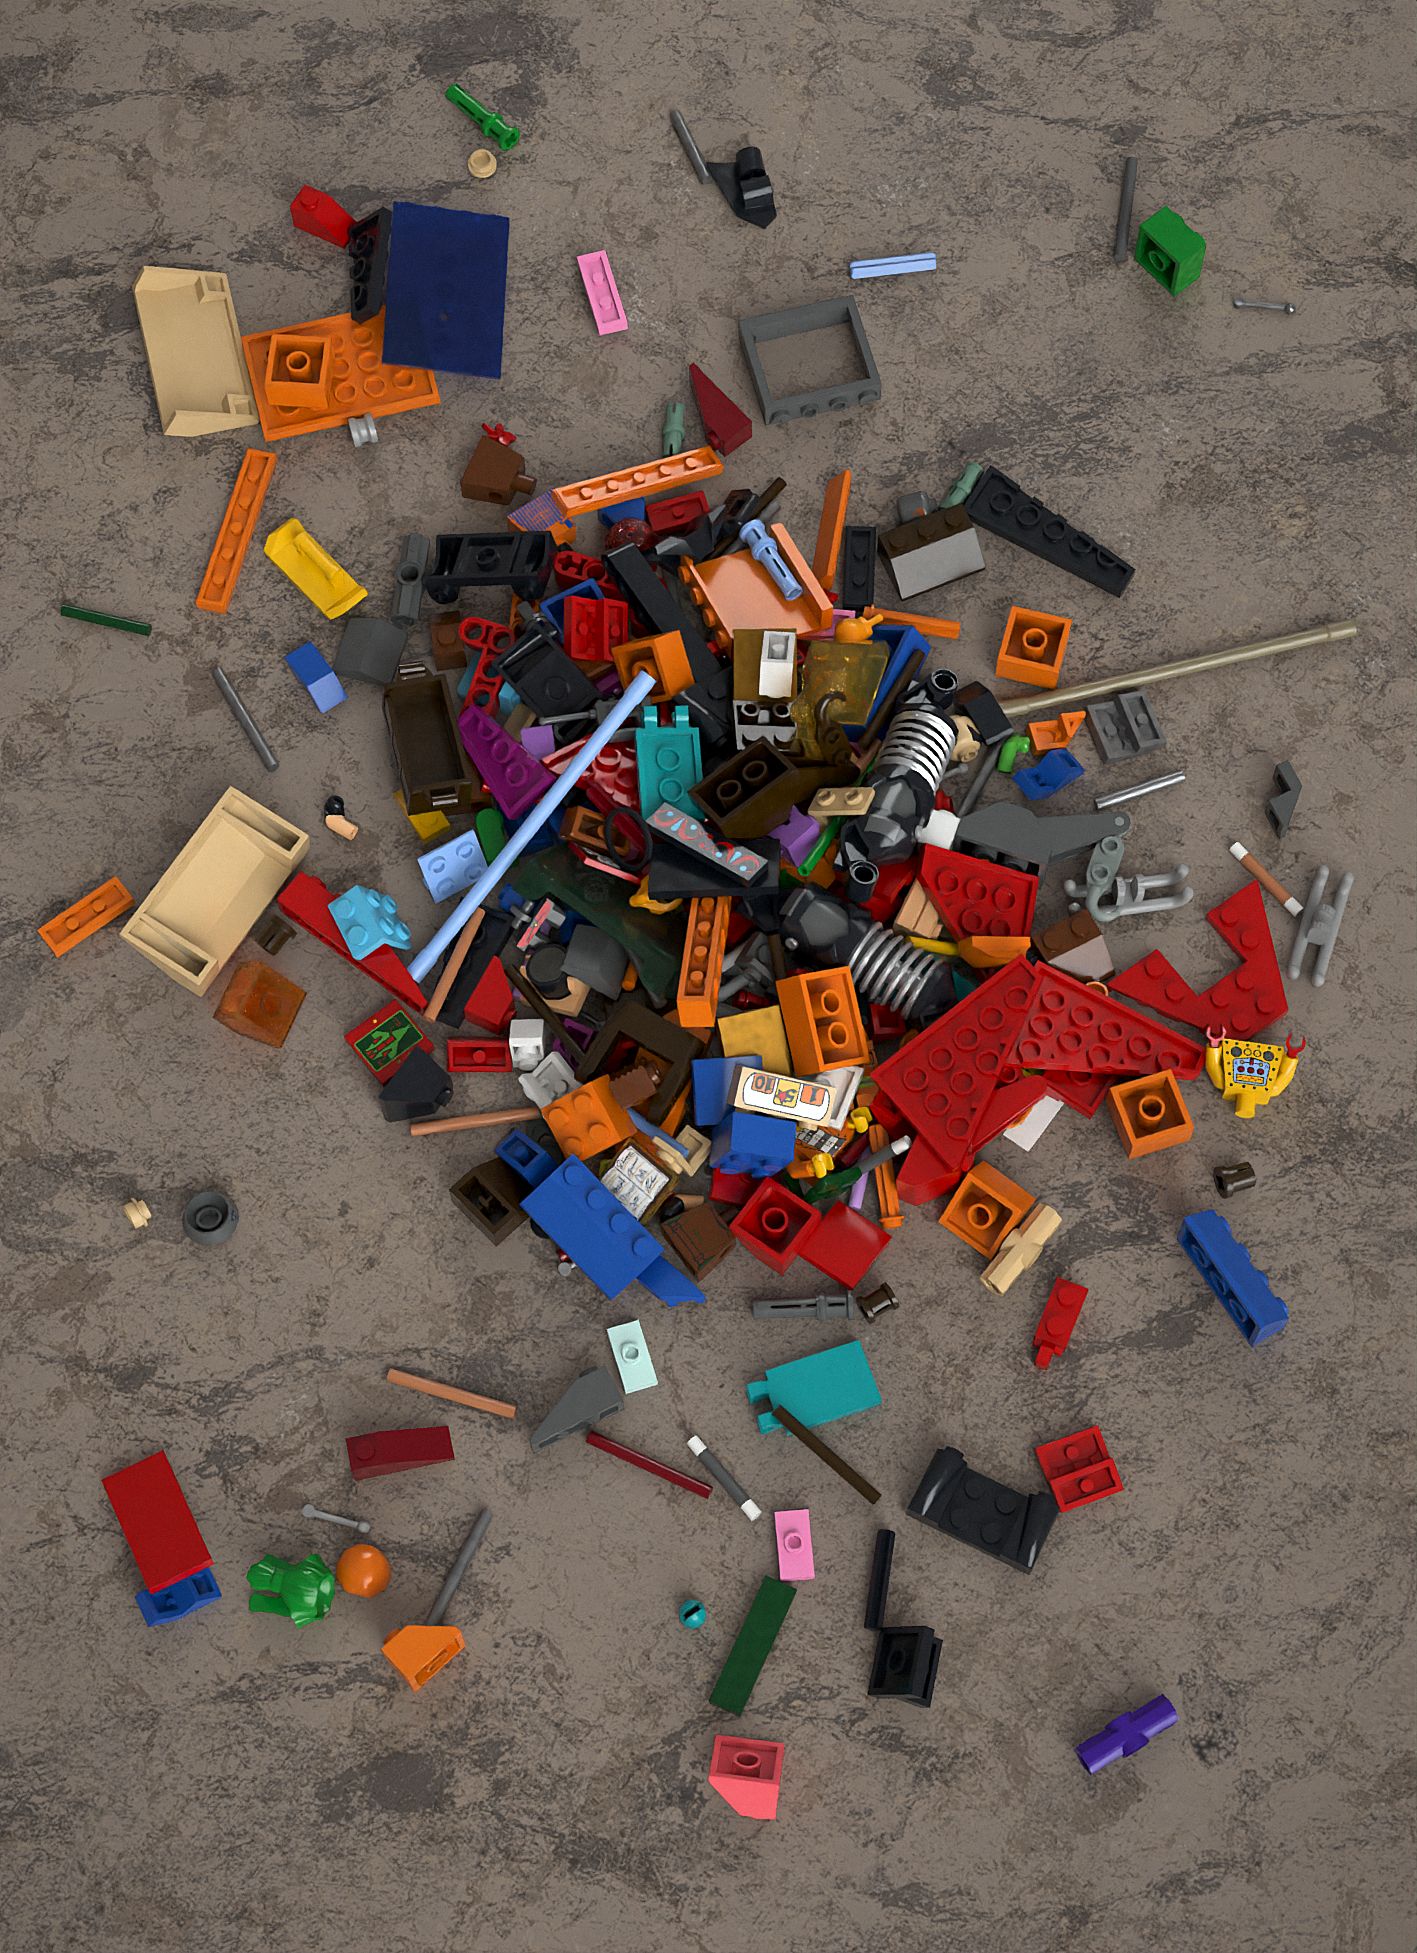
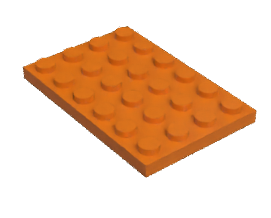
(358, 379)

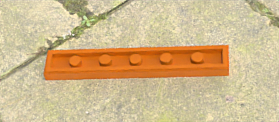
(637, 481)
(236, 531)

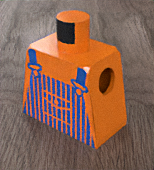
(544, 515)

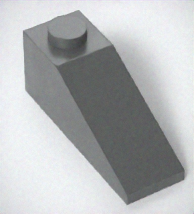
(584, 1404)

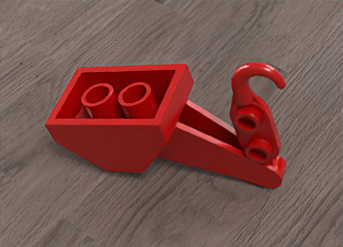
(928, 1177)

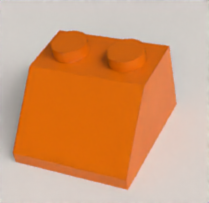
(986, 1209)
(421, 1651)

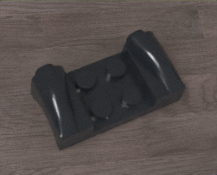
(491, 560)
(550, 681)
(712, 708)
(983, 1511)

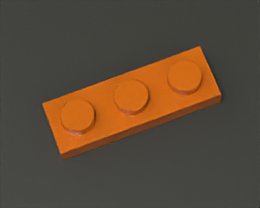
(86, 916)

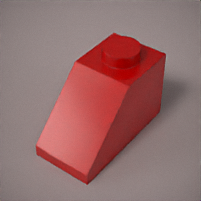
(321, 216)
(492, 1001)

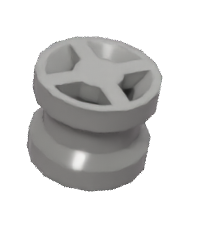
(362, 430)

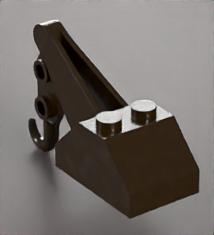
(761, 785)

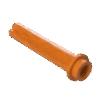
(923, 624)
(885, 1181)

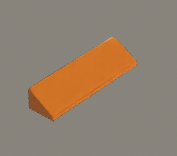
(831, 529)

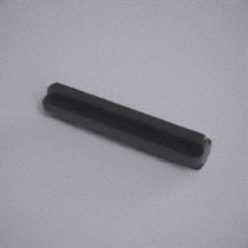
(879, 1580)

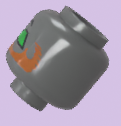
(913, 507)

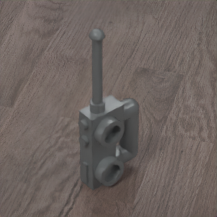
(600, 712)

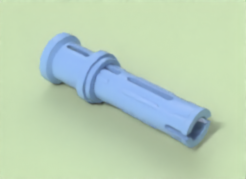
(765, 551)

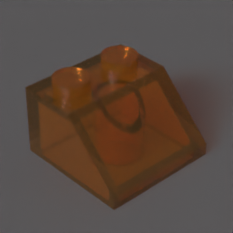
(259, 1004)

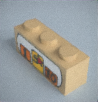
(781, 1097)

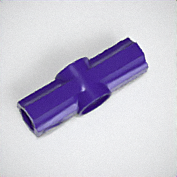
(1126, 1734)

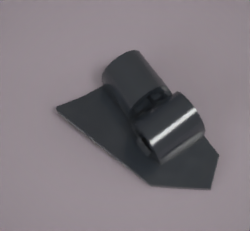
(746, 186)

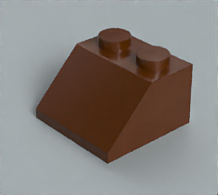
(1075, 948)

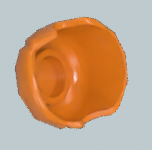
(363, 1571)

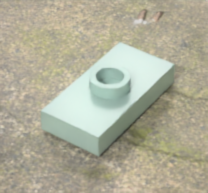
(632, 1356)

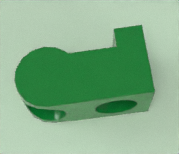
(491, 834)

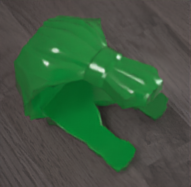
(303, 1587)

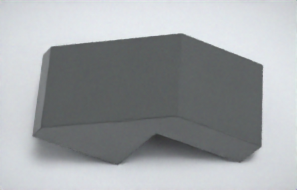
(1280, 808)

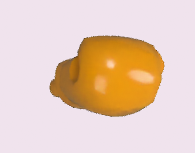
(856, 628)

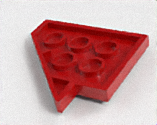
(977, 896)

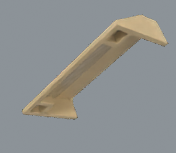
(194, 351)

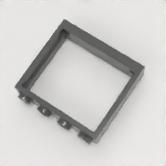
(798, 321)

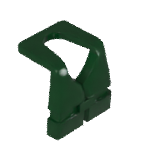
(827, 1187)

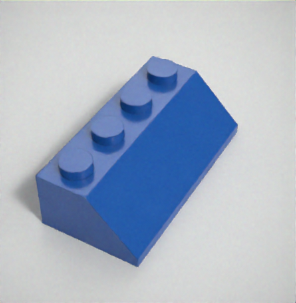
(901, 642)
(592, 1227)
(1232, 1276)

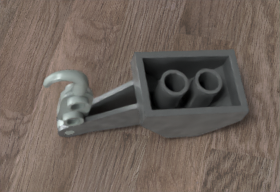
(1020, 841)

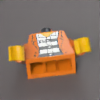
(819, 1150)

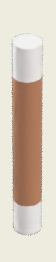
(1266, 879)

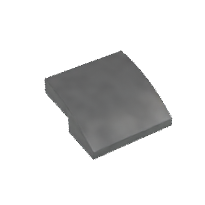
(1124, 727)

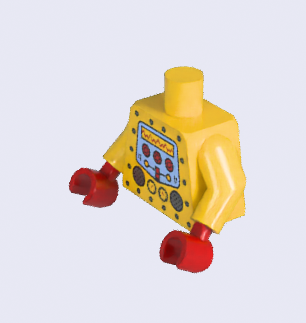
(1249, 1070)

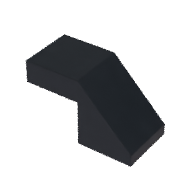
(983, 711)

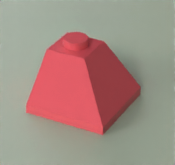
(747, 1774)

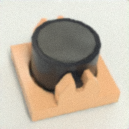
(549, 981)

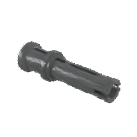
(763, 1307)

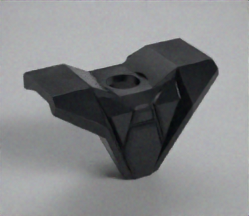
(694, 543)

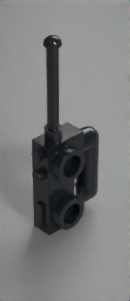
(740, 506)

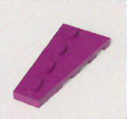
(504, 763)

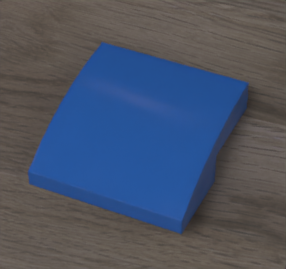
(712, 1083)

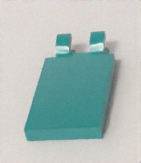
(667, 762)
(817, 1388)

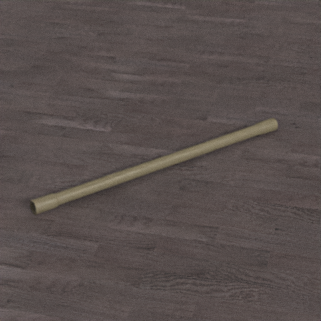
(1329, 632)

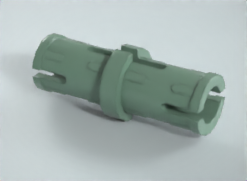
(673, 430)
(962, 488)

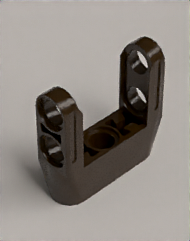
(653, 1035)

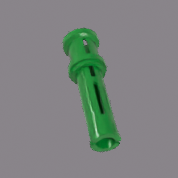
(490, 122)

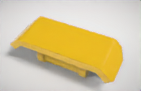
(312, 570)

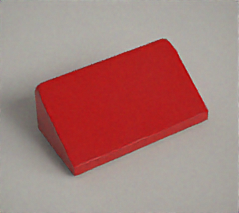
(478, 1054)

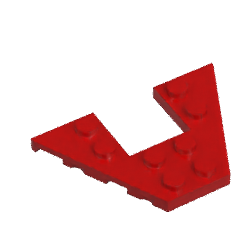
(1241, 1001)

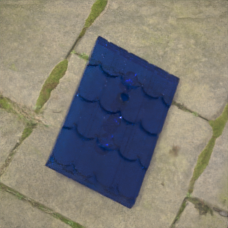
(449, 267)

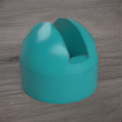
(695, 1620)

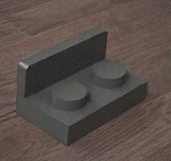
(757, 964)

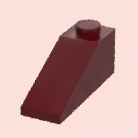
(721, 419)
(398, 1450)

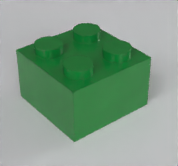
(1170, 250)

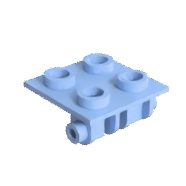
(453, 866)

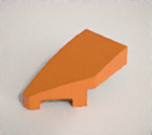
(1054, 733)

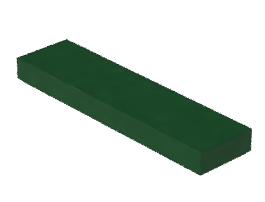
(752, 1646)

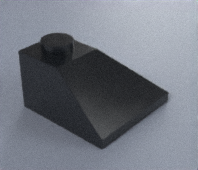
(416, 1088)

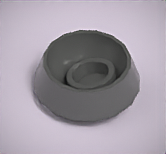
(214, 1227)

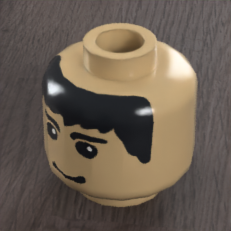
(968, 739)

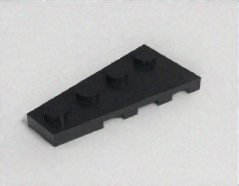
(369, 257)
(488, 942)

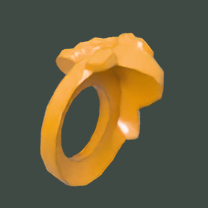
(641, 899)

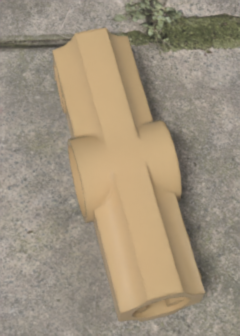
(1020, 1249)

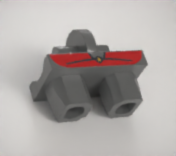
(545, 911)

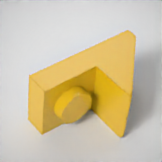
(427, 825)

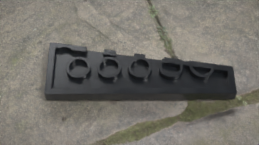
(1024, 521)

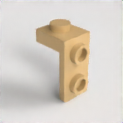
(839, 802)
(698, 1147)

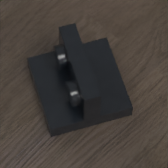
(905, 1665)

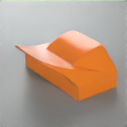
(992, 950)

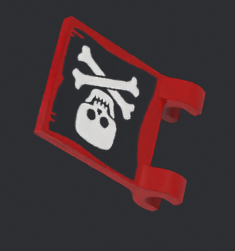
(606, 863)

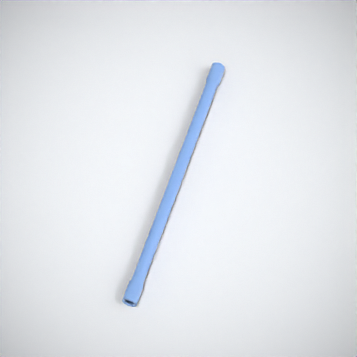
(632, 696)

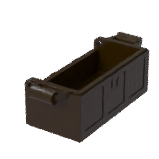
(426, 741)

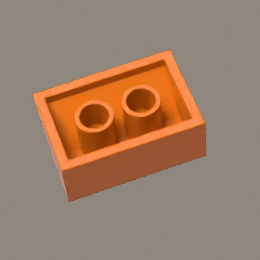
(822, 1021)

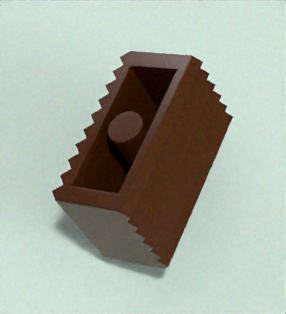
(635, 1082)

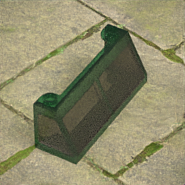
(605, 902)

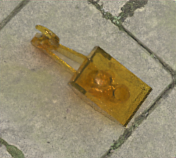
(841, 666)

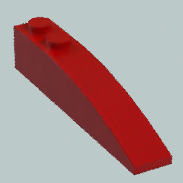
(306, 904)

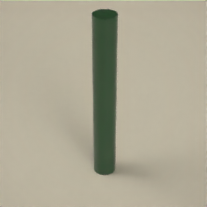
(106, 619)

